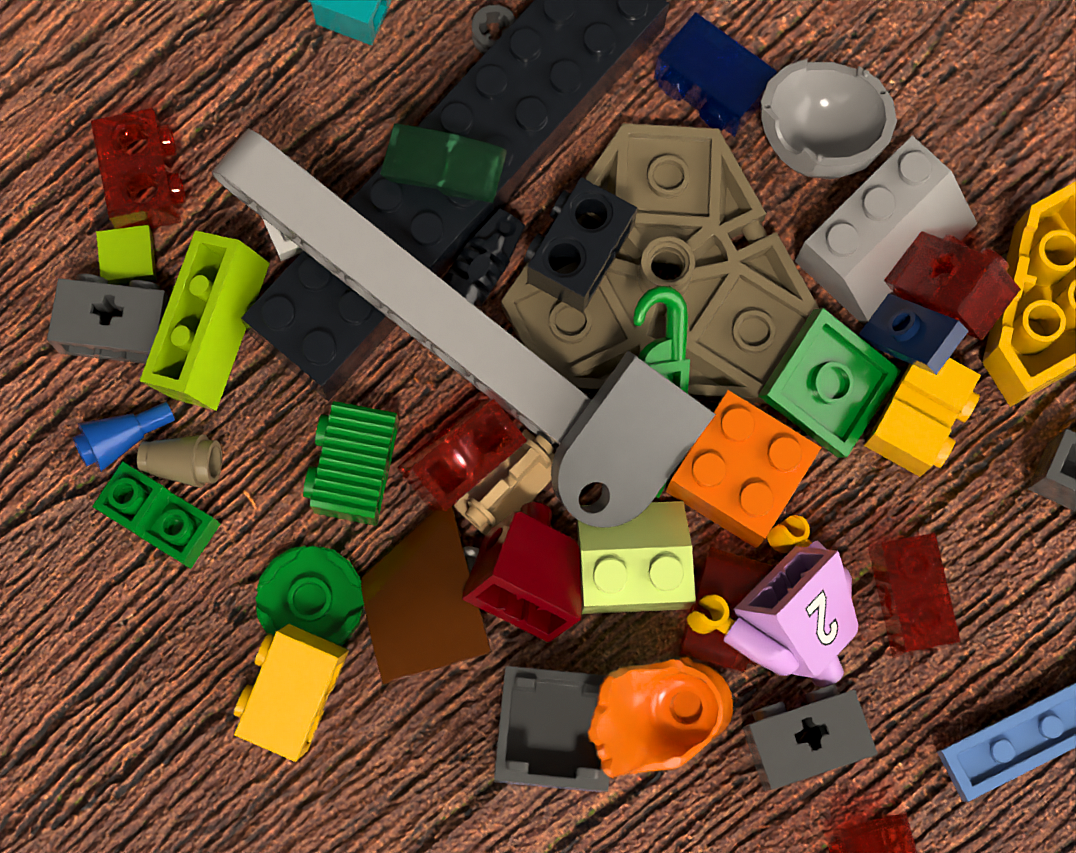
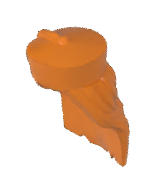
(658, 715)

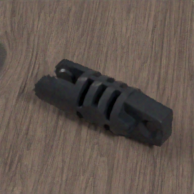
(485, 257)

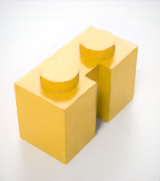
(920, 416)
(289, 691)

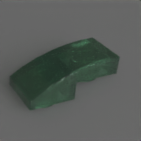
(443, 162)

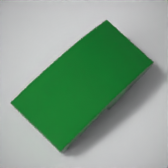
(156, 515)

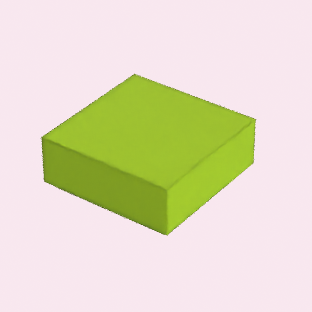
(126, 254)

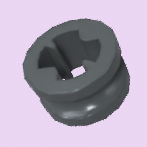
(489, 15)

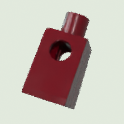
(528, 574)

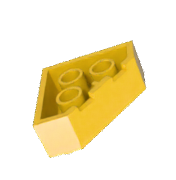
(1037, 331)

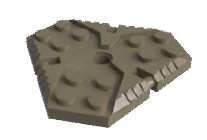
(689, 208)

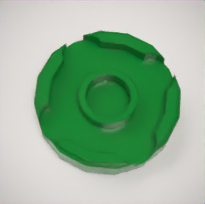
(311, 591)

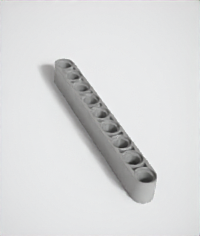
(400, 287)

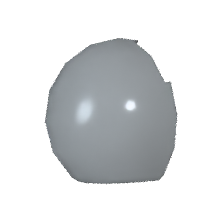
(827, 118)

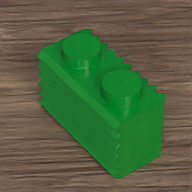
(352, 463)

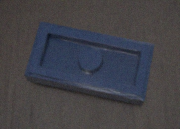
(913, 333)

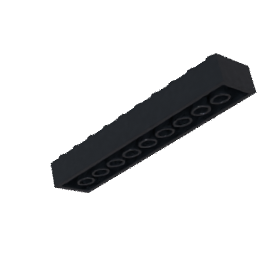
(518, 97)

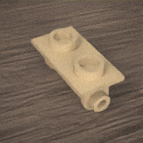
(509, 485)

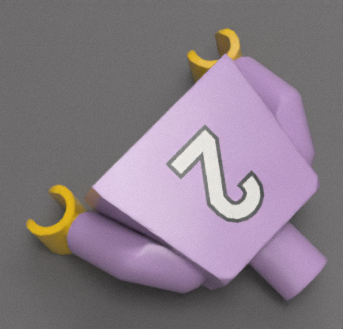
(796, 614)

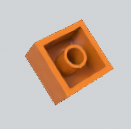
(743, 469)

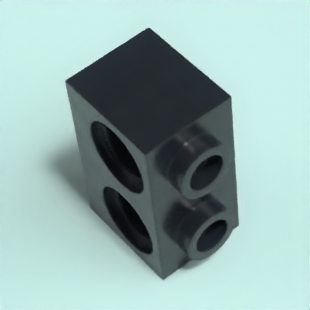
(590, 248)

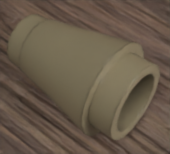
(182, 459)

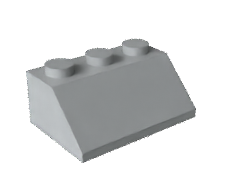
(878, 225)

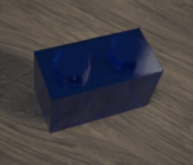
(713, 75)

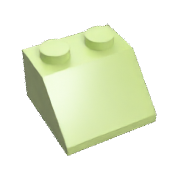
(638, 563)

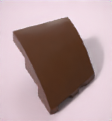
(418, 603)

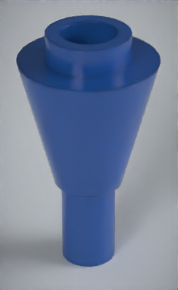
(109, 438)

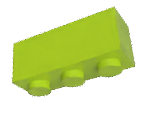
(204, 320)

